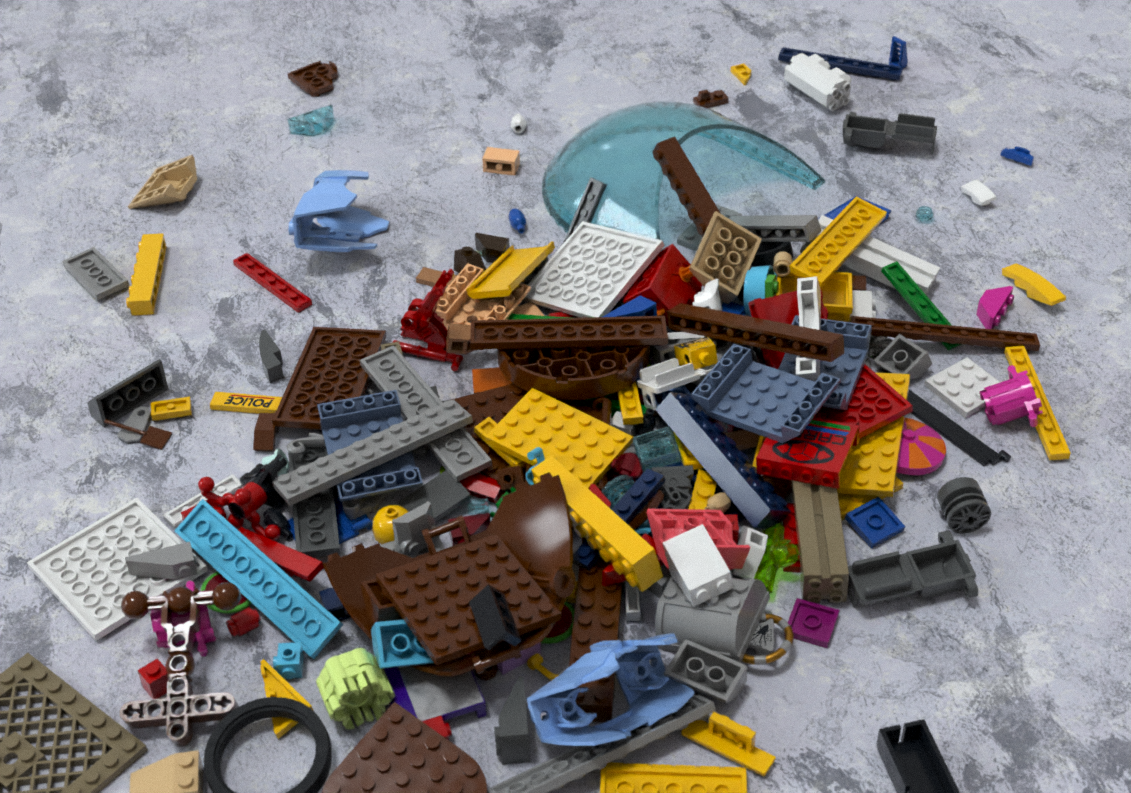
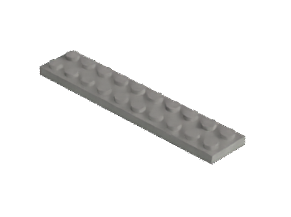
(455, 450)
(371, 452)
(583, 759)

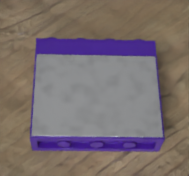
(435, 695)

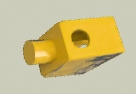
(699, 352)

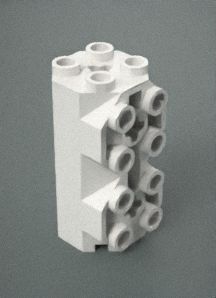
(816, 80)

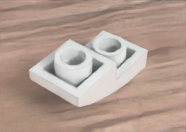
(979, 192)

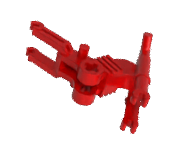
(429, 326)

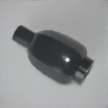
(648, 423)
(275, 517)

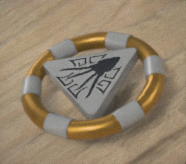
(763, 640)

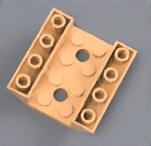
(459, 308)

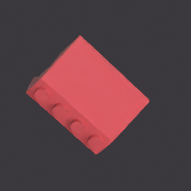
(673, 522)

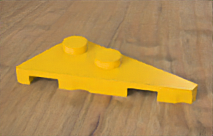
(278, 687)

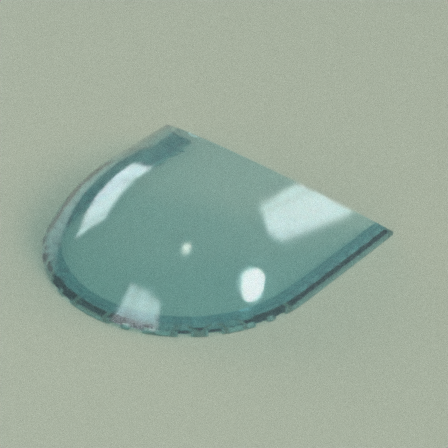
(620, 154)

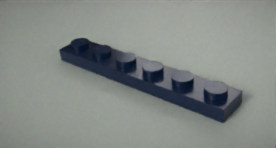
(626, 509)

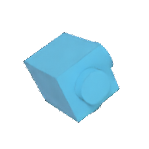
(289, 660)

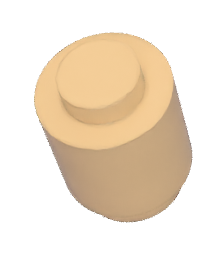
(781, 263)

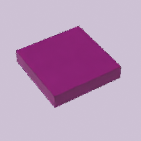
(813, 622)

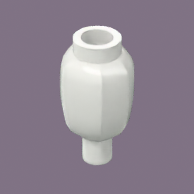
(518, 123)

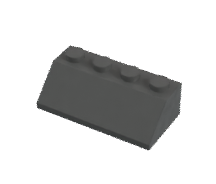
(129, 394)

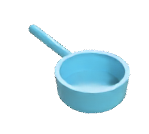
(755, 284)

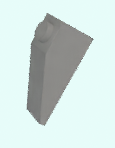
(167, 562)

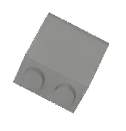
(904, 358)

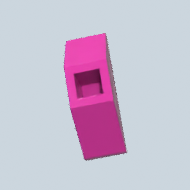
(993, 305)

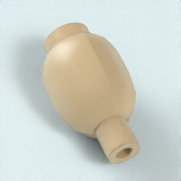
(719, 502)

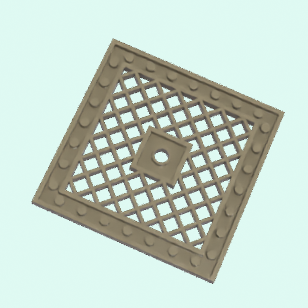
(32, 675)

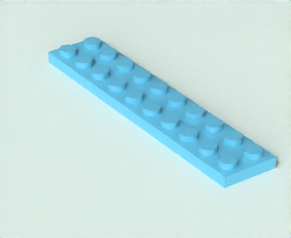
(259, 578)

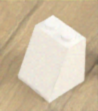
(697, 565)

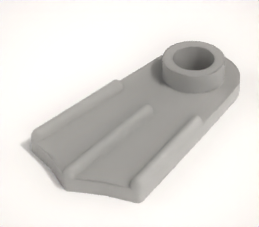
(137, 422)

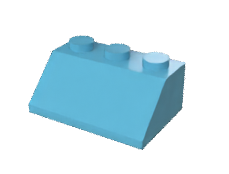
(397, 645)

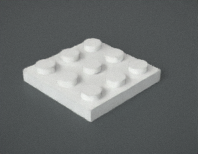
(961, 385)

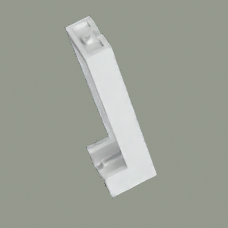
(875, 254)

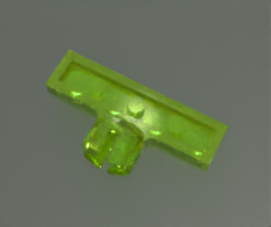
(776, 556)

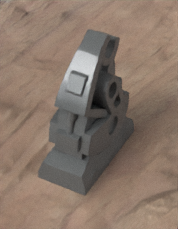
(676, 487)

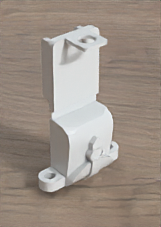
(668, 376)

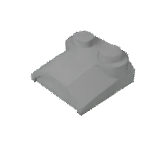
(408, 529)

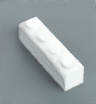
(632, 602)

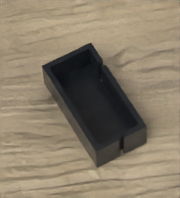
(916, 761)

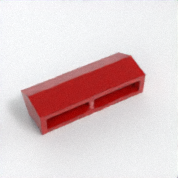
(483, 487)

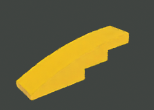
(1036, 285)

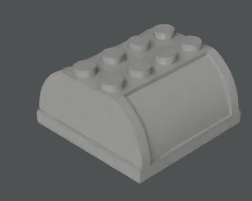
(719, 624)

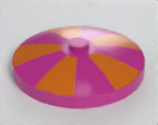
(920, 449)

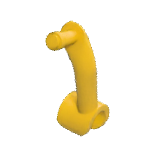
(535, 662)

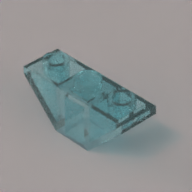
(312, 122)

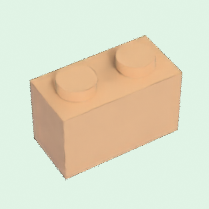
(501, 161)

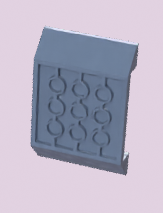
(847, 366)
(761, 396)
(358, 419)

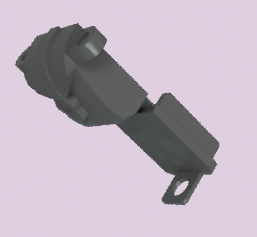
(873, 131)
(924, 570)

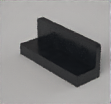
(494, 618)

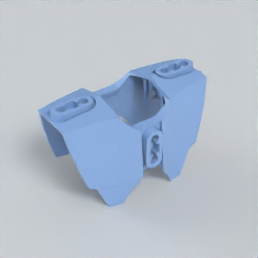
(340, 222)
(645, 689)

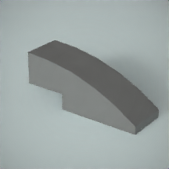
(270, 357)

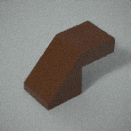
(265, 433)

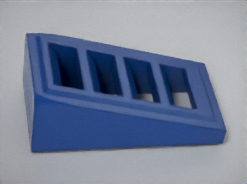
(898, 59)

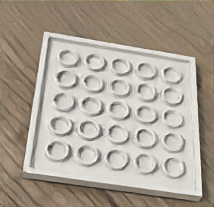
(592, 270)
(91, 569)

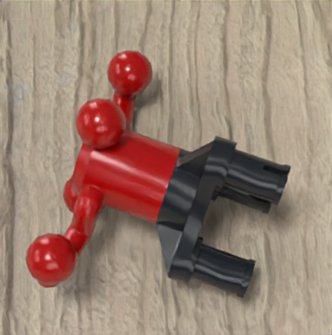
(255, 493)

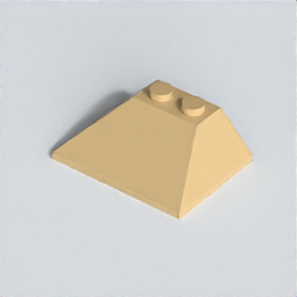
(167, 184)

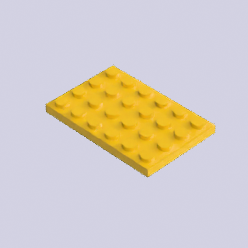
(570, 436)

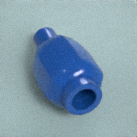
(517, 220)

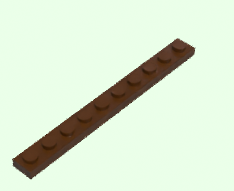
(949, 333)

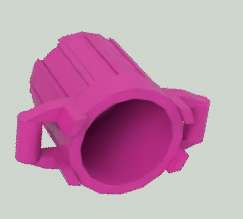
(1011, 399)
(204, 635)

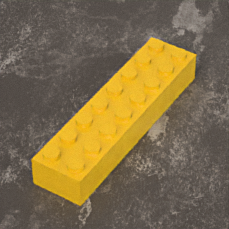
(604, 529)

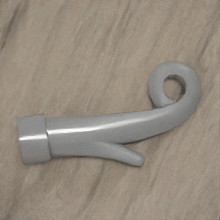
(298, 445)

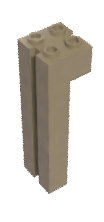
(820, 543)

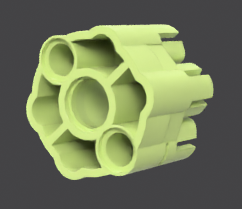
(352, 685)

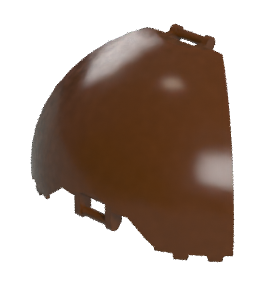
(530, 523)

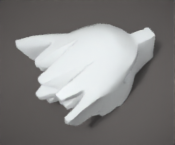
(709, 297)

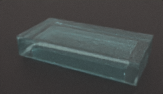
(478, 506)

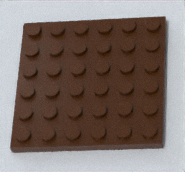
(437, 592)

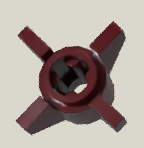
(626, 464)

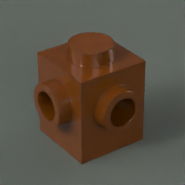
(511, 476)

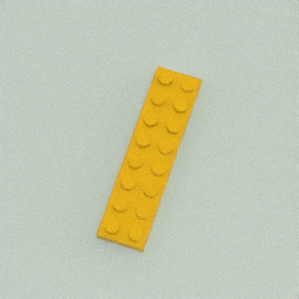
(838, 241)

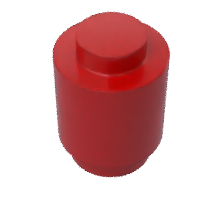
(243, 622)

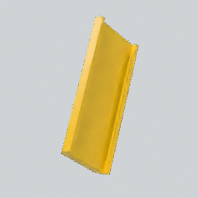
(508, 271)
(671, 779)

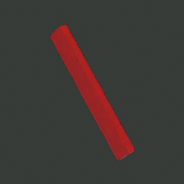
(272, 282)
(285, 557)

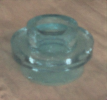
(924, 213)

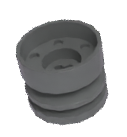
(963, 505)

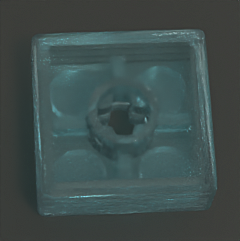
(657, 448)

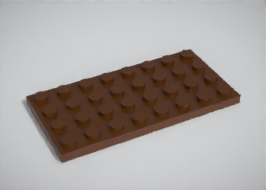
(327, 373)

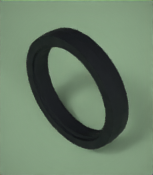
(262, 709)

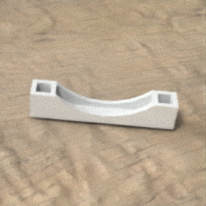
(809, 316)

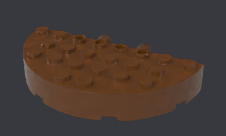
(574, 371)

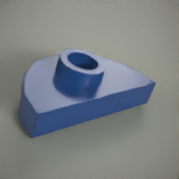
(1018, 154)

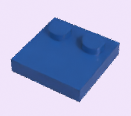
(875, 522)

